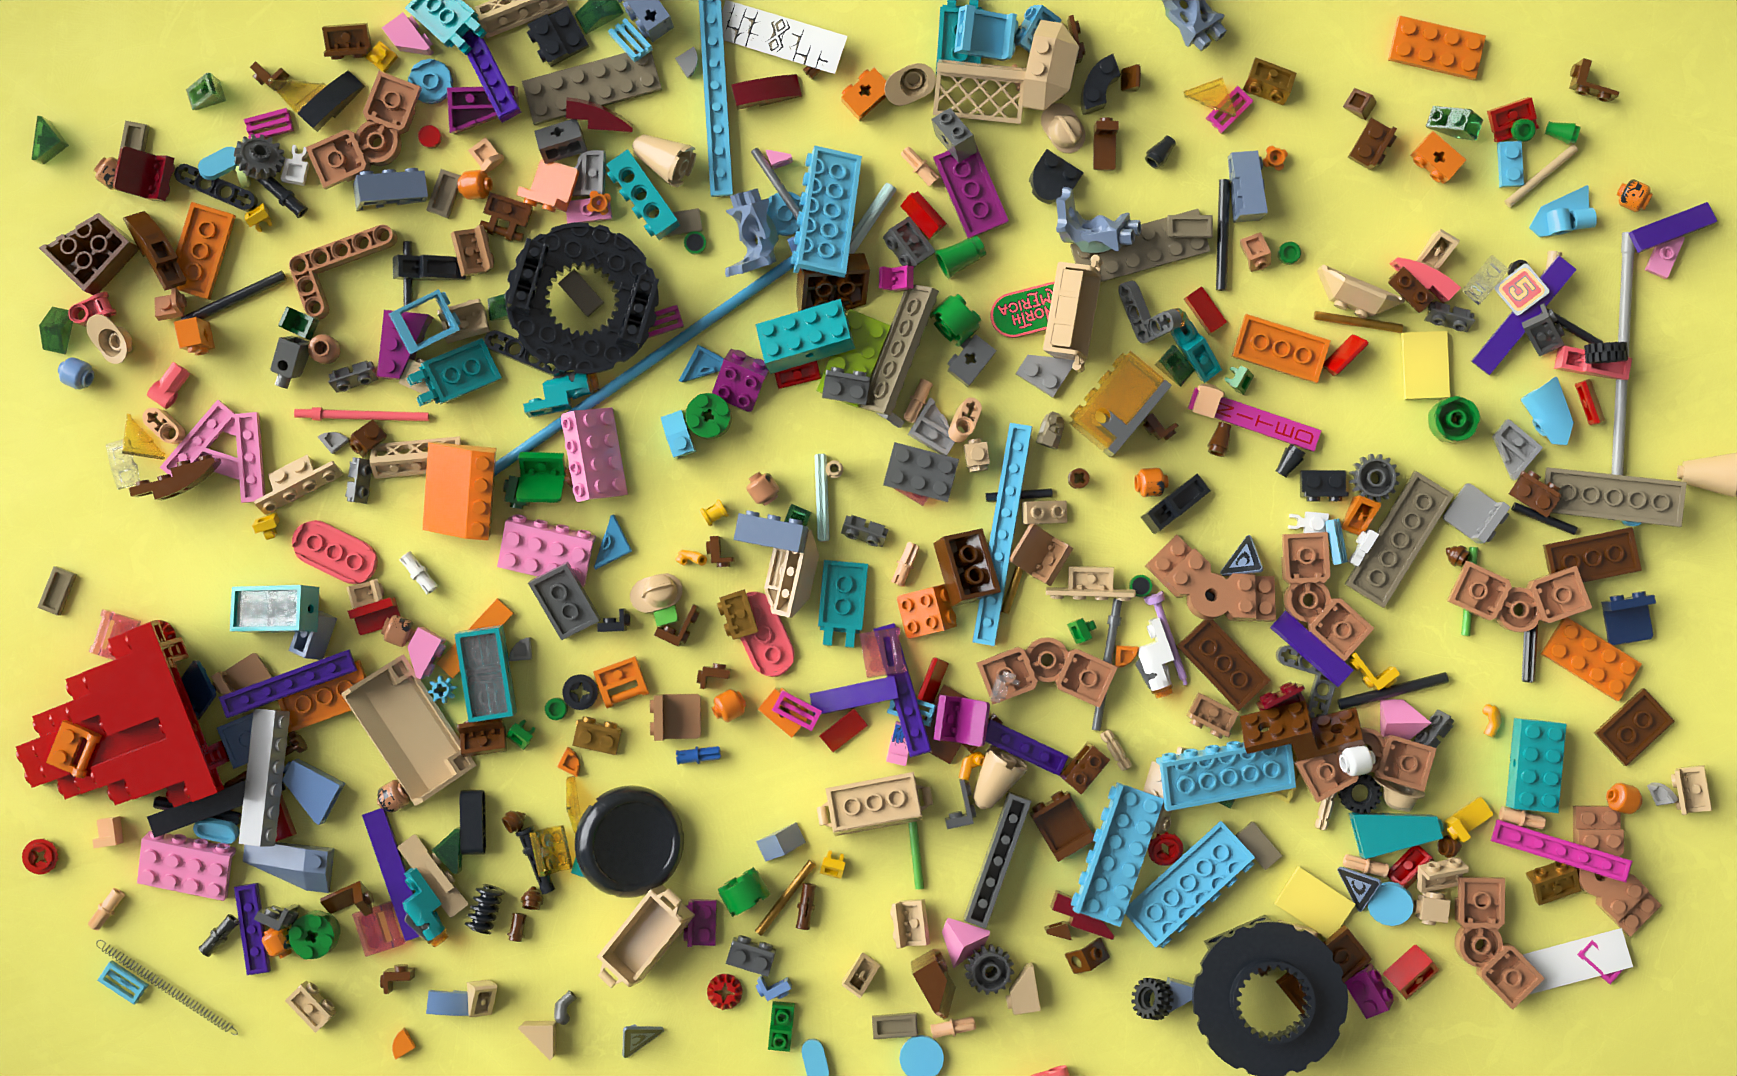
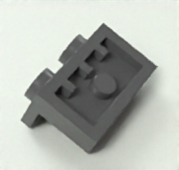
(908, 243)
(1543, 331)
(846, 387)
(277, 917)
(751, 956)

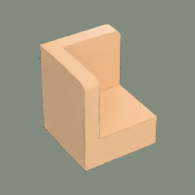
(109, 832)

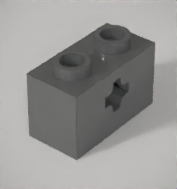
(954, 135)
(560, 141)
(972, 346)

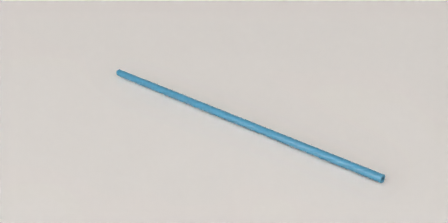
(649, 361)

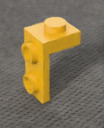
(1385, 678)
(1468, 819)

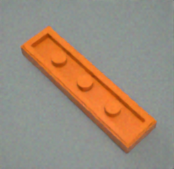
(495, 615)

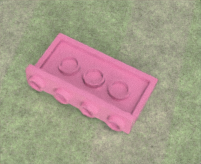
(593, 454)
(540, 547)
(185, 865)

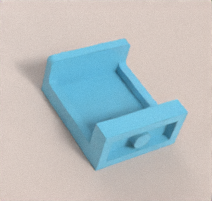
(985, 33)

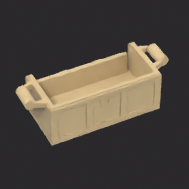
(1073, 311)
(874, 804)
(644, 937)

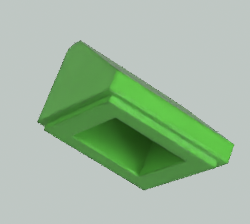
(666, 616)

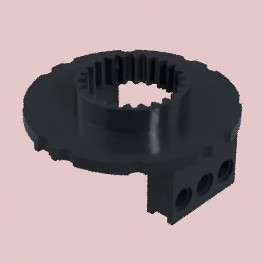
(579, 246)
(1245, 950)

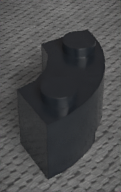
(1095, 87)

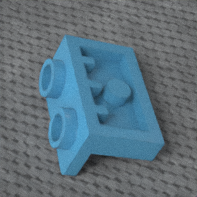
(1032, 16)

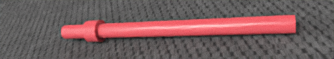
(318, 413)

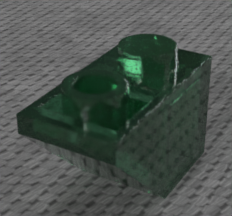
(1455, 122)

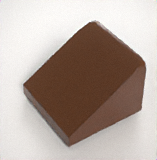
(1131, 78)
(1360, 103)
(1059, 930)

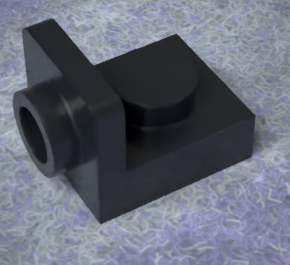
(610, 624)

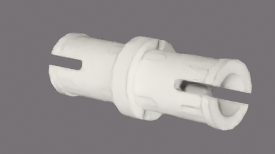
(418, 572)

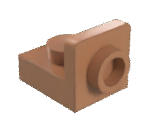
(1256, 251)
(170, 305)

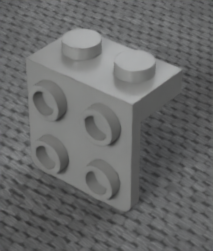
(1476, 514)

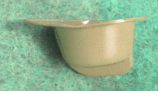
(910, 84)
(1063, 128)
(110, 340)
(656, 593)
(1399, 796)

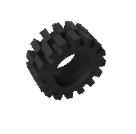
(1606, 352)
(1371, 800)
(1161, 1002)

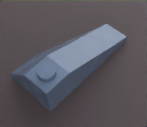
(295, 863)

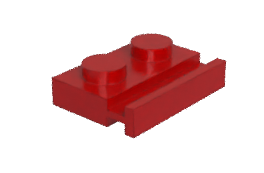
(1504, 117)

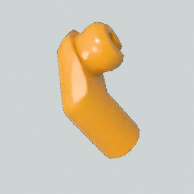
(694, 556)
(1494, 720)
(970, 762)

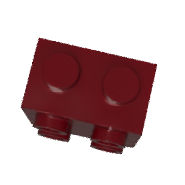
(143, 174)
(1288, 694)

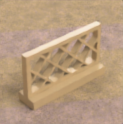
(985, 72)

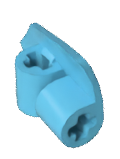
(1565, 214)
(1550, 412)

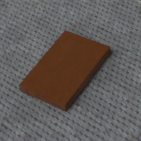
(1634, 727)
(942, 749)

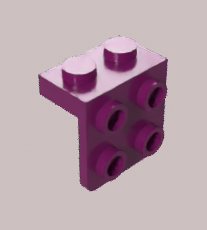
(740, 379)
(962, 720)

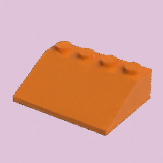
(459, 490)

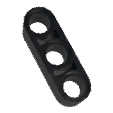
(472, 822)

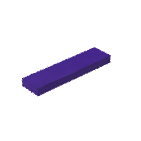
(1672, 227)
(1311, 648)
(855, 695)
(1025, 747)
(252, 931)

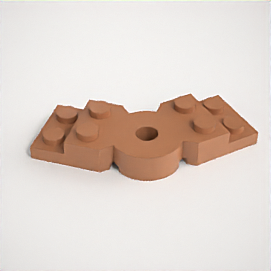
(388, 115)
(1305, 570)
(1190, 576)
(1543, 599)
(1072, 670)
(1395, 761)
(1624, 903)
(1498, 964)

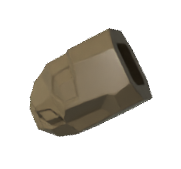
(1051, 430)

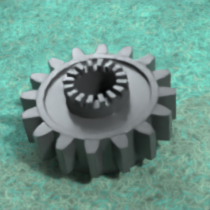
(259, 157)
(1385, 473)
(997, 977)

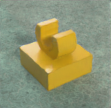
(381, 57)
(257, 215)
(267, 525)
(832, 867)

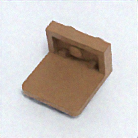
(1040, 554)
(241, 675)
(676, 716)

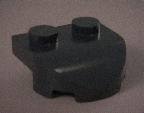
(1051, 176)

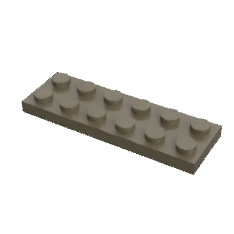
(598, 81)
(1147, 252)
(899, 348)
(1618, 497)
(1399, 539)

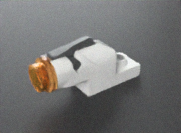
(1153, 659)

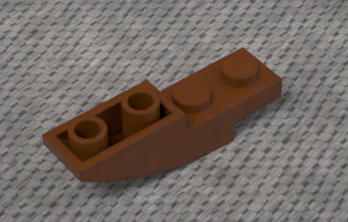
(156, 248)
(184, 477)

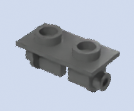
(1459, 319)
(362, 374)
(359, 489)
(873, 535)
(1440, 725)

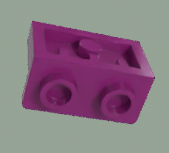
(702, 927)

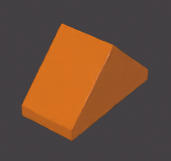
(1360, 514)

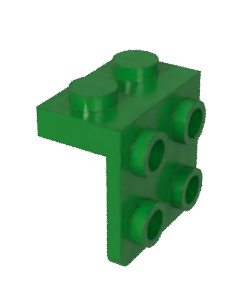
(541, 477)

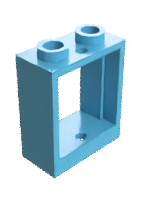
(451, 318)

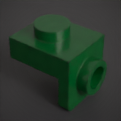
(298, 323)
(510, 488)

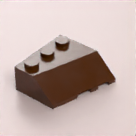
(820, 288)
(934, 981)

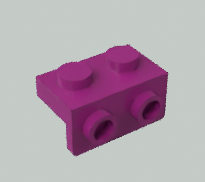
(1370, 992)

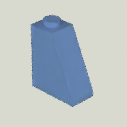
(312, 788)

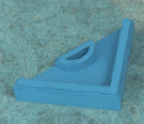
(701, 364)
(613, 544)

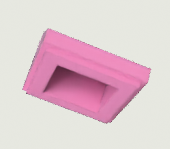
(778, 159)

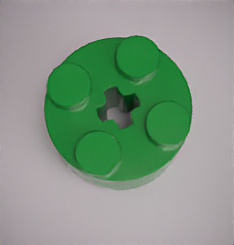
(955, 319)
(703, 404)
(1463, 428)
(743, 892)
(314, 947)

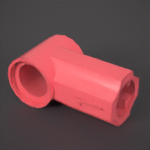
(165, 390)

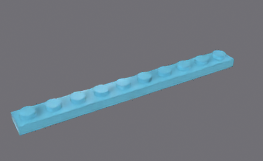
(715, 98)
(1003, 529)

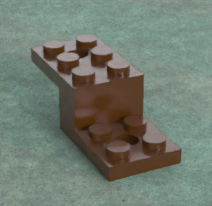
(1295, 725)

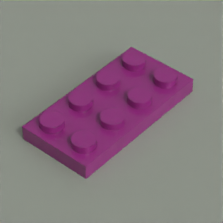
(971, 193)

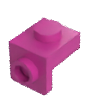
(896, 278)

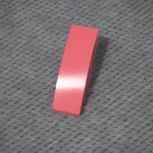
(1430, 278)
(1573, 360)

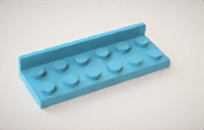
(826, 211)
(1223, 774)
(1117, 854)
(1189, 885)

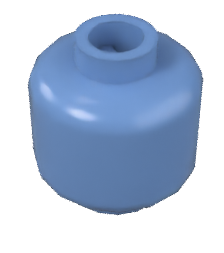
(75, 373)

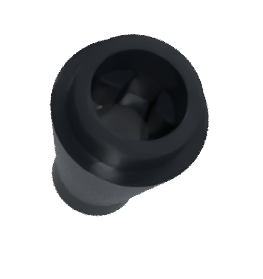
(1159, 153)
(1290, 460)

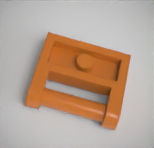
(619, 674)
(67, 745)

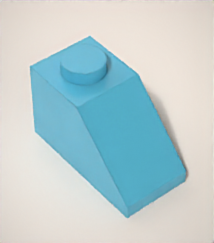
(678, 434)

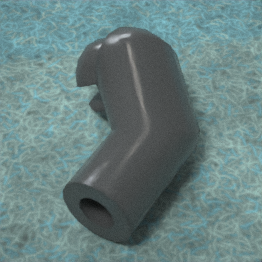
(560, 1009)

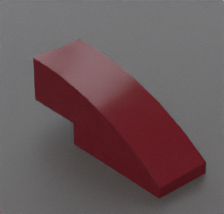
(766, 90)
(598, 116)
(1062, 904)

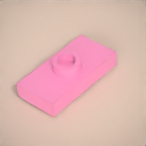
(578, 212)
(1663, 257)

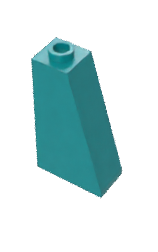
(1391, 832)

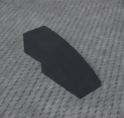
(330, 100)
(426, 267)
(1175, 504)

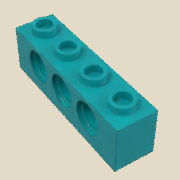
(626, 165)

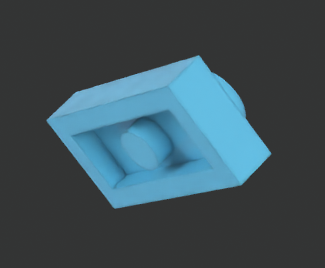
(1510, 164)

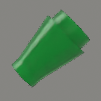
(1564, 132)

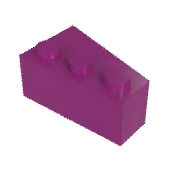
(471, 107)
(393, 353)

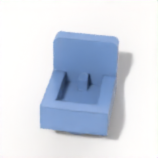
(777, 990)

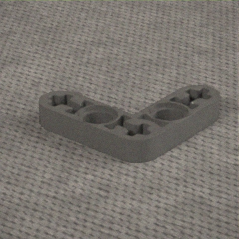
(1143, 325)
(1317, 681)

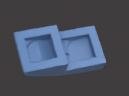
(447, 1003)

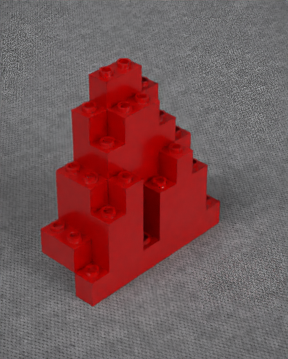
(144, 725)

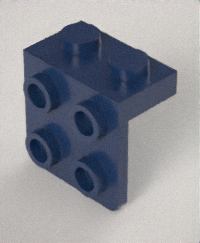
(1628, 618)
(198, 688)

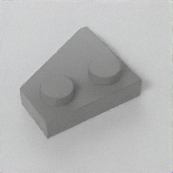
(591, 173)
(1045, 372)
(932, 429)
(1515, 448)

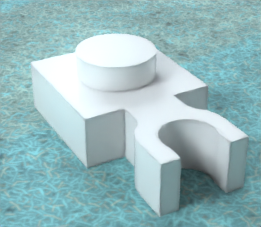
(295, 169)
(1312, 522)
(1365, 542)

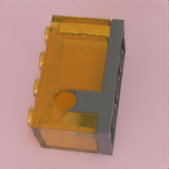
(1125, 400)

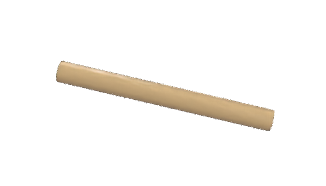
(1539, 177)

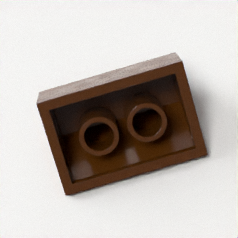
(966, 567)

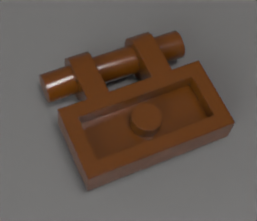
(507, 210)

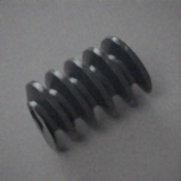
(485, 909)

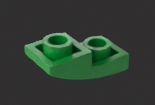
(781, 1026)

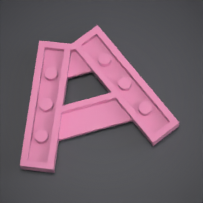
(245, 468)

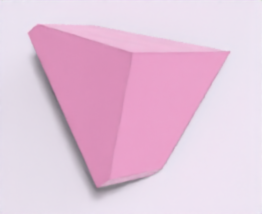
(1400, 719)
(962, 939)

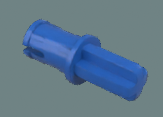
(698, 755)

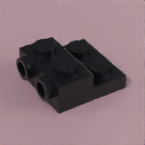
(557, 36)

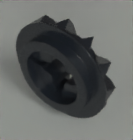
(572, 699)

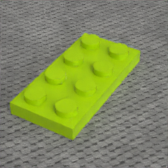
(868, 340)

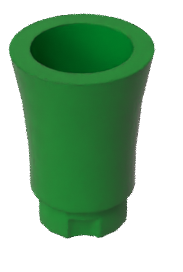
(960, 255)

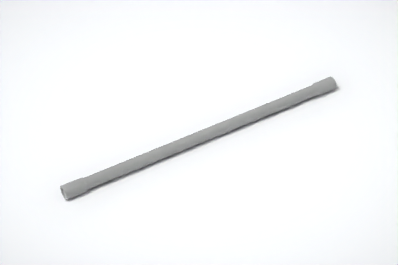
(1627, 251)

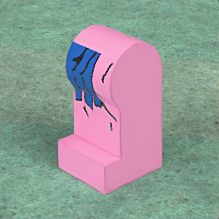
(897, 749)

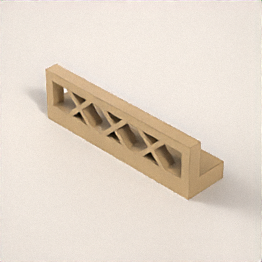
(518, 12)
(397, 464)

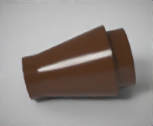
(1220, 440)

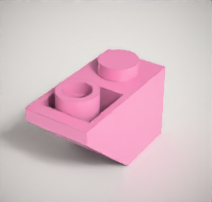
(405, 36)
(423, 651)

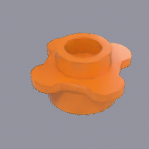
(1281, 154)
(593, 206)

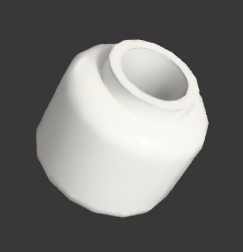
(1357, 760)

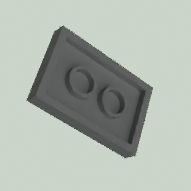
(921, 472)
(564, 600)

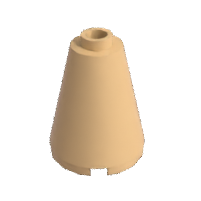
(665, 157)
(1711, 473)
(997, 776)

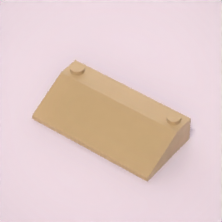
(408, 729)

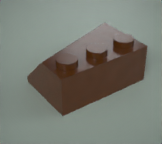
(91, 253)

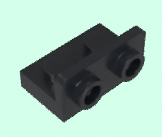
(1323, 484)

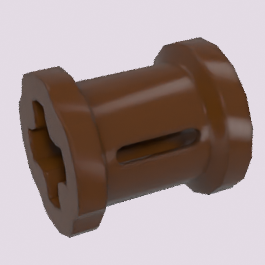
(1085, 478)

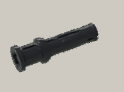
(545, 882)

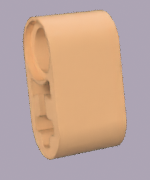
(967, 423)
(160, 430)

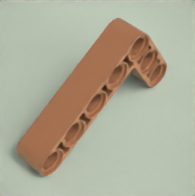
(332, 249)

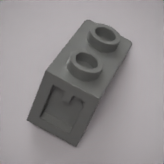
(958, 819)

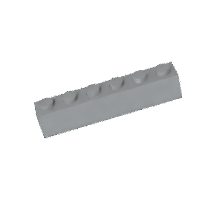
(264, 777)

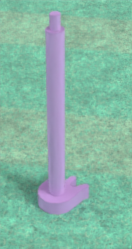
(1156, 599)

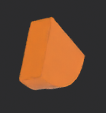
(1125, 655)
(570, 762)
(402, 1044)

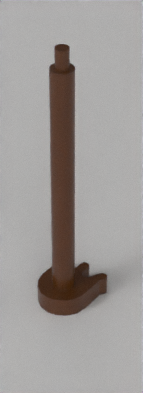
(297, 744)

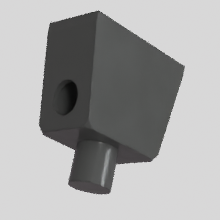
(289, 359)

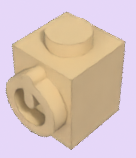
(976, 455)
(1432, 907)

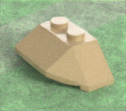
(1049, 66)
(1356, 294)
(791, 578)

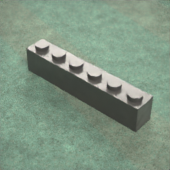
(997, 859)

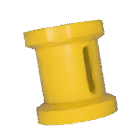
(714, 512)

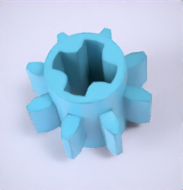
(443, 695)

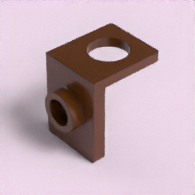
(1090, 956)

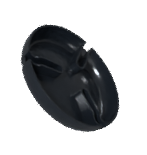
(629, 841)

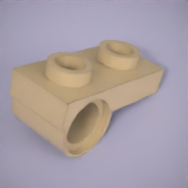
(1044, 512)

